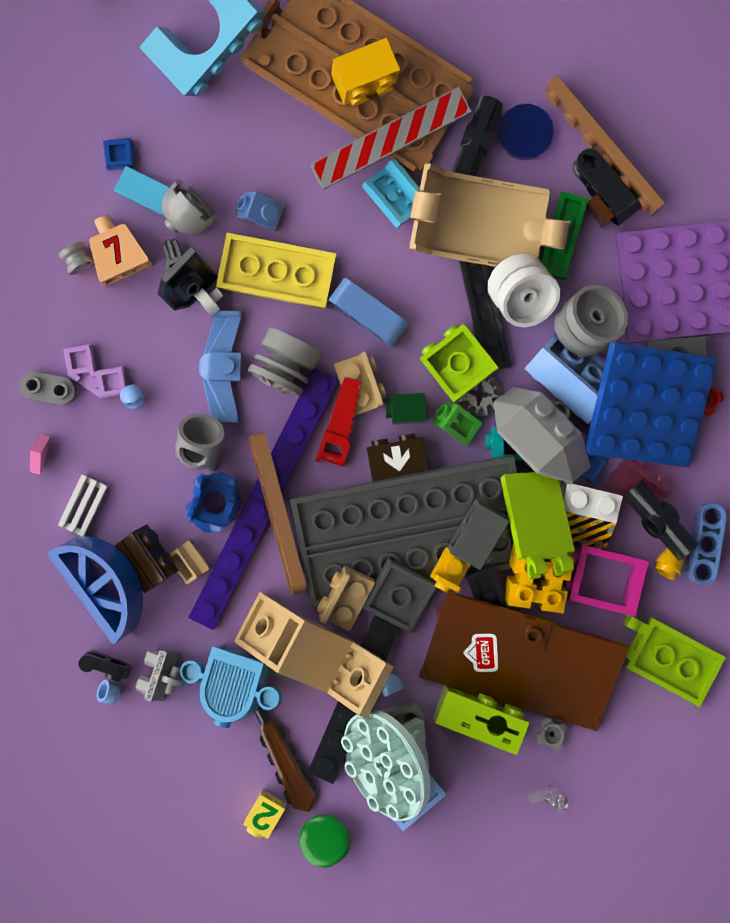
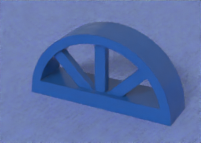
(114, 617)

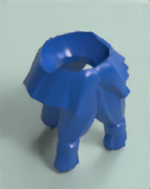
(204, 485)

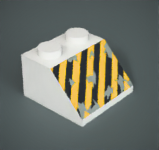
(590, 514)

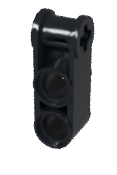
(606, 183)

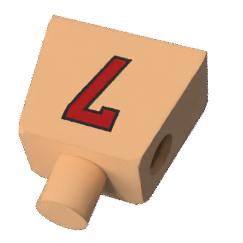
(116, 252)

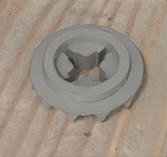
(485, 407)

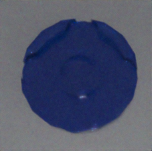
(525, 131)

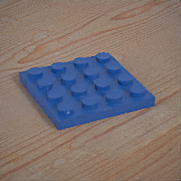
(650, 404)

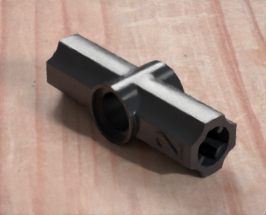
(478, 136)
(660, 520)

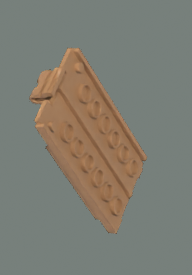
(300, 59)

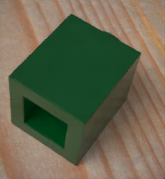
(406, 408)

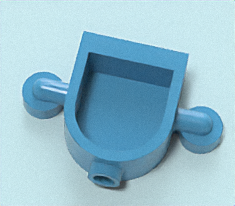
(231, 685)

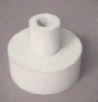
(209, 300)

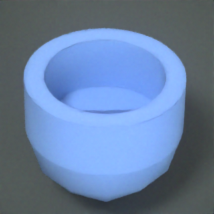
(132, 396)
(392, 685)
(108, 692)

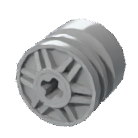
(284, 362)

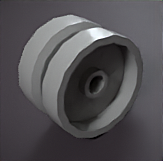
(591, 320)

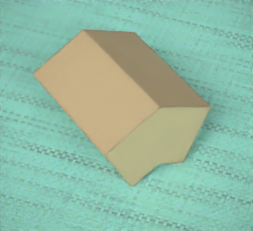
(189, 562)

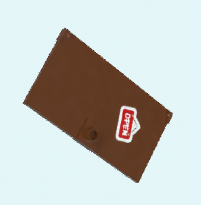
(523, 660)

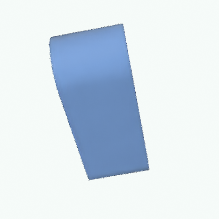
(368, 312)
(716, 533)

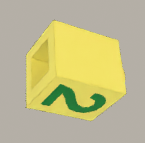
(264, 815)

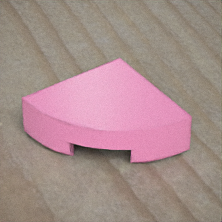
(39, 453)

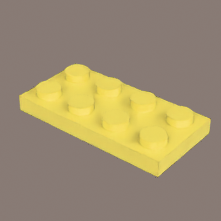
(276, 271)

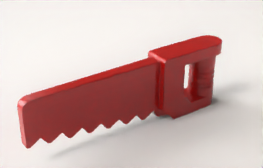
(340, 423)

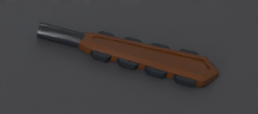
(290, 772)

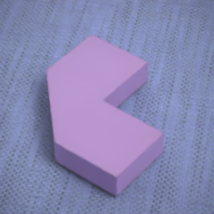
(82, 369)

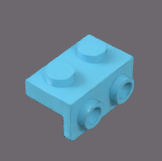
(392, 192)

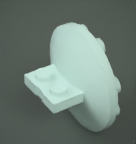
(388, 763)

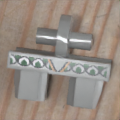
(163, 677)

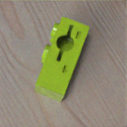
(482, 719)

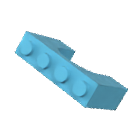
(193, 71)

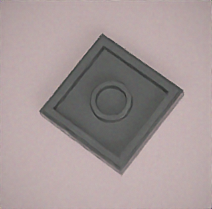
(399, 595)

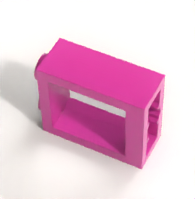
(633, 586)

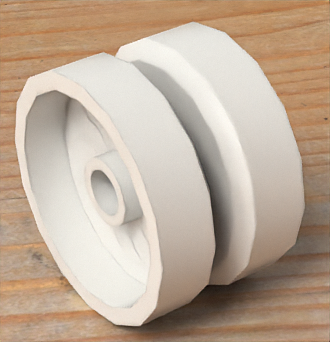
(523, 290)

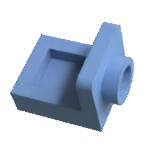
(259, 210)

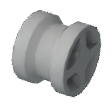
(76, 258)

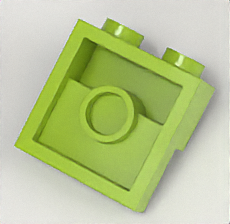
(458, 362)

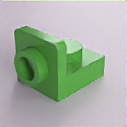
(456, 422)

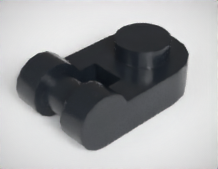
(114, 668)

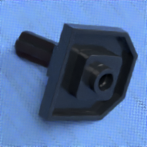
(183, 276)

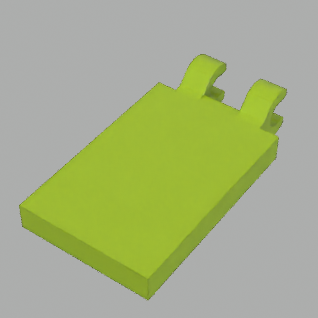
(538, 522)
(672, 659)

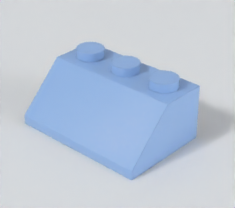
(569, 376)

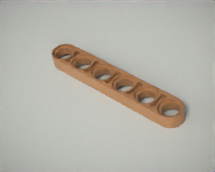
(277, 513)

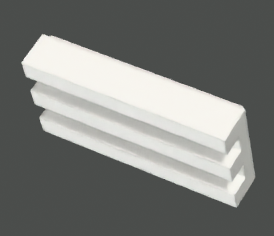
(72, 503)

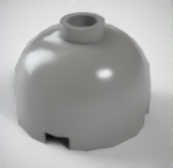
(186, 210)

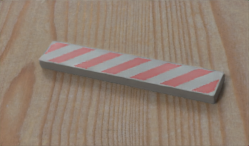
(390, 138)

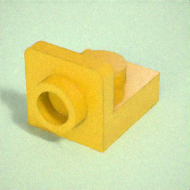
(449, 572)

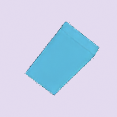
(141, 190)

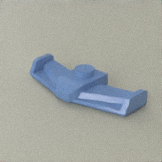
(221, 366)

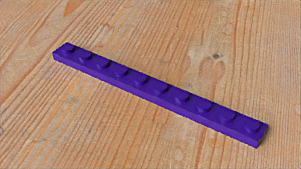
(255, 513)

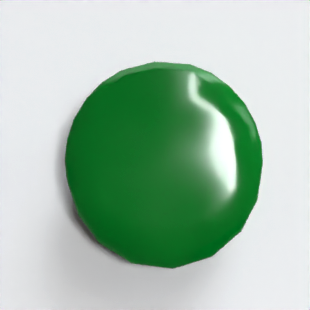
(324, 841)

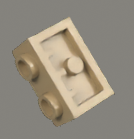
(362, 369)
(346, 598)

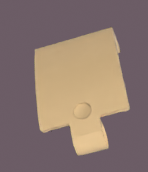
(481, 218)

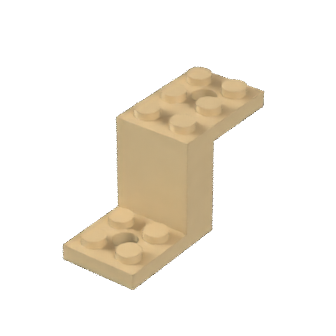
(313, 654)

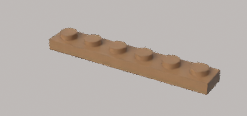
(596, 138)

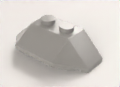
(541, 434)

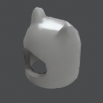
(199, 441)

